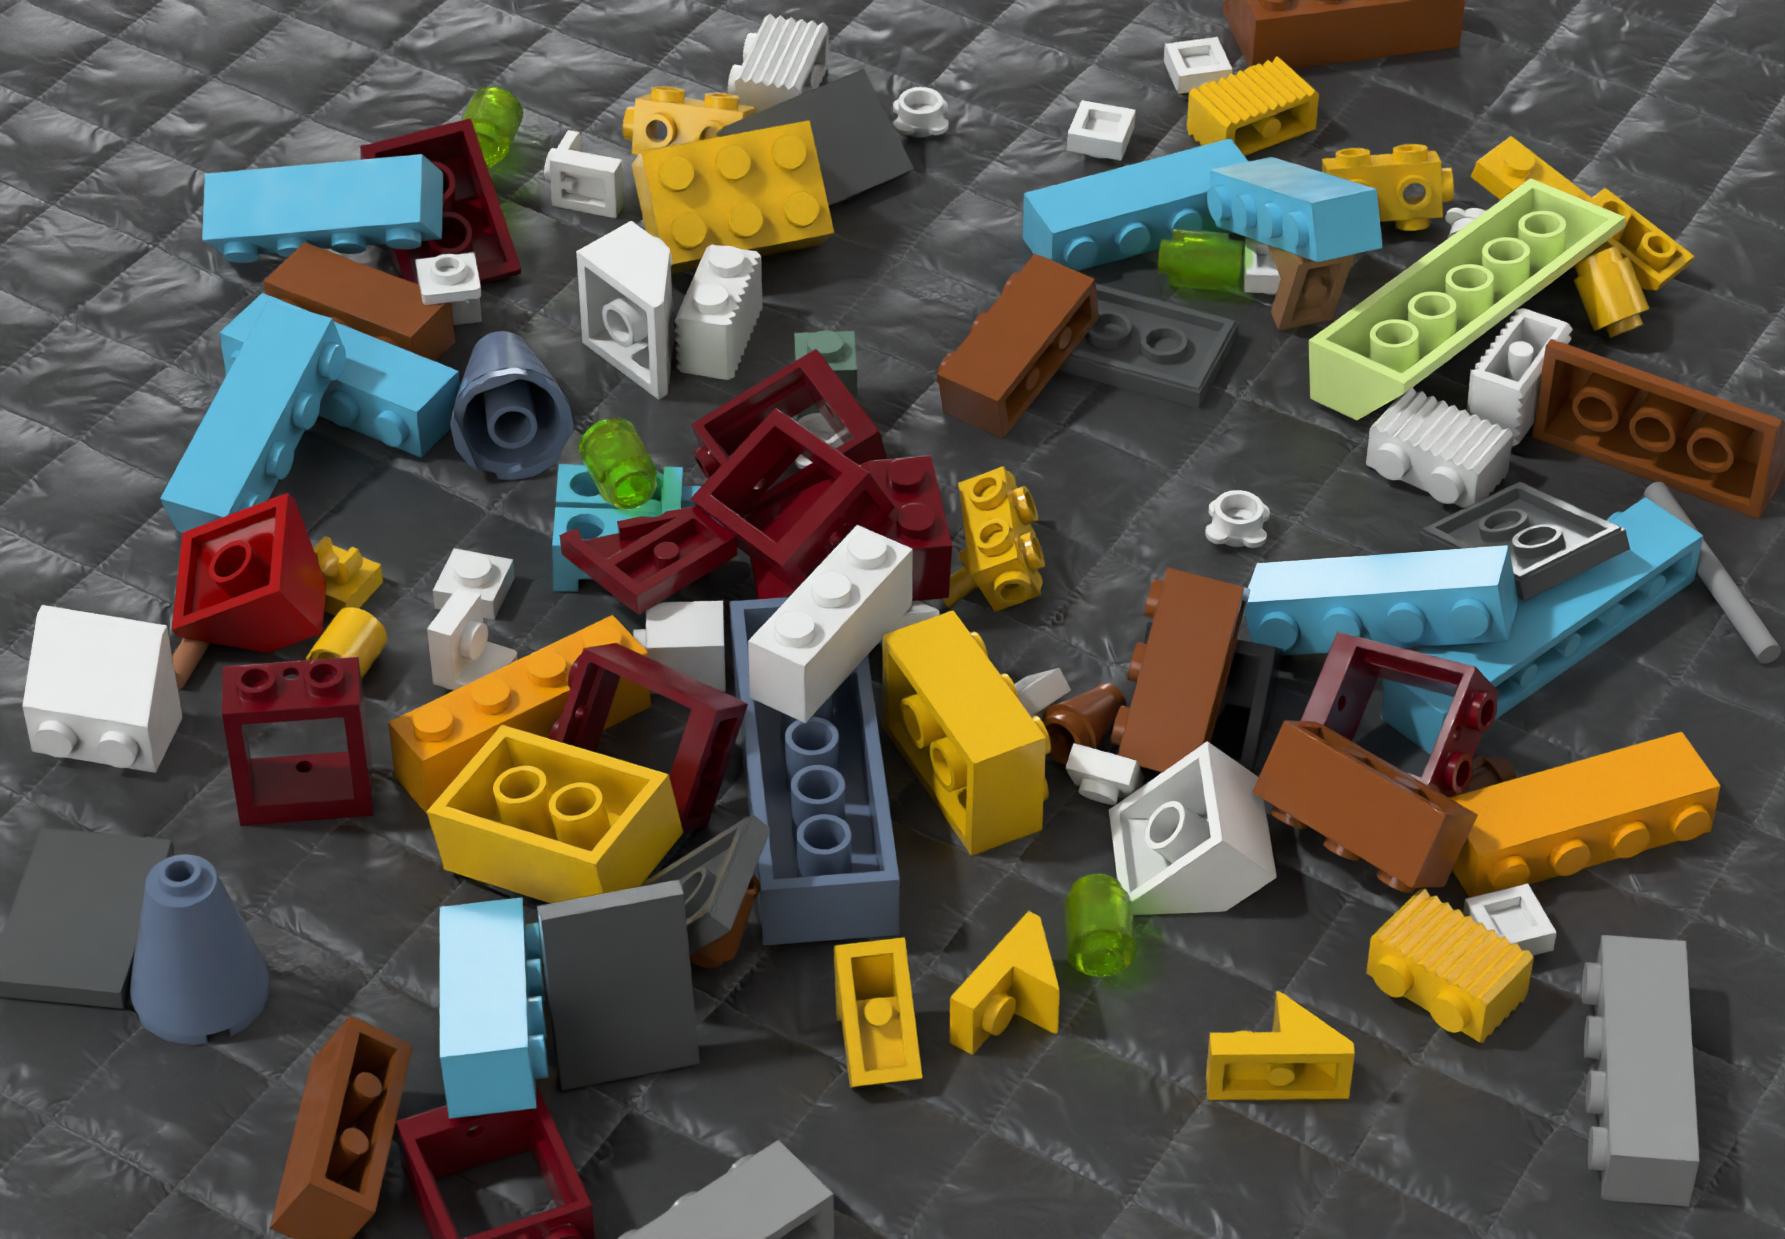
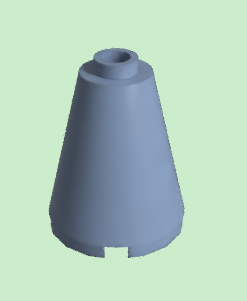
(509, 410)
(194, 956)

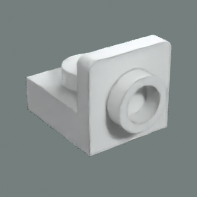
(584, 179)
(452, 280)
(460, 643)

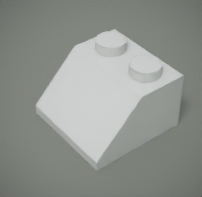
(629, 304)
(101, 689)
(1193, 837)

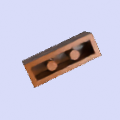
(363, 300)
(1017, 345)
(1180, 668)
(1363, 806)
(342, 1134)

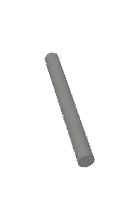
(1722, 585)

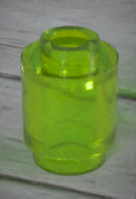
(496, 120)
(1200, 259)
(618, 463)
(1099, 926)

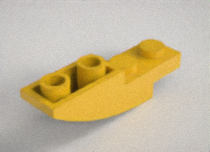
(1651, 251)

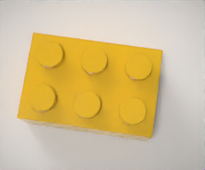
(736, 191)
(964, 732)
(554, 819)

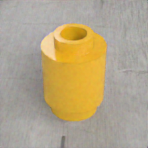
(1610, 292)

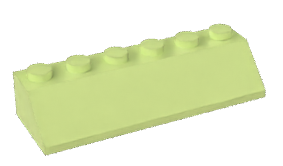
(1453, 296)

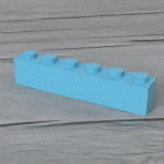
(1562, 622)

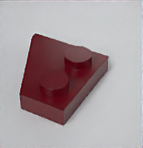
(652, 555)

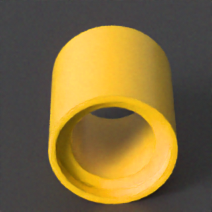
(351, 635)

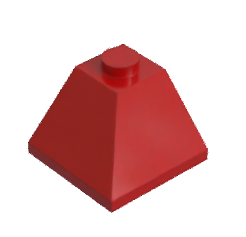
(250, 580)

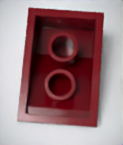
(470, 205)
(914, 522)

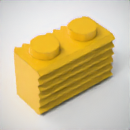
(1253, 107)
(1449, 966)

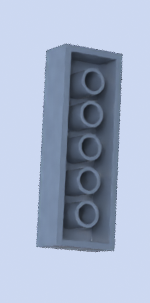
(825, 797)

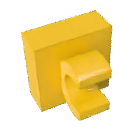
(347, 576)

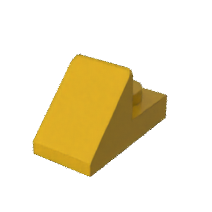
(1009, 981)
(876, 1012)
(1292, 1062)

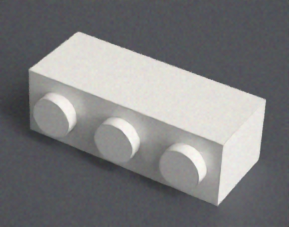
(830, 623)

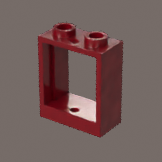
(791, 391)
(757, 464)
(1350, 680)
(708, 732)
(298, 785)
(440, 1146)

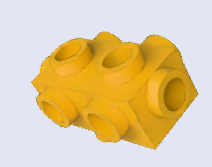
(685, 118)
(1391, 176)
(999, 541)

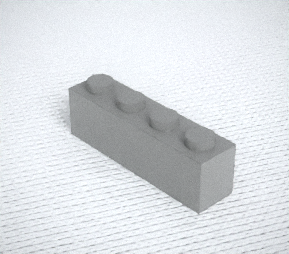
(1643, 1071)
(756, 1199)

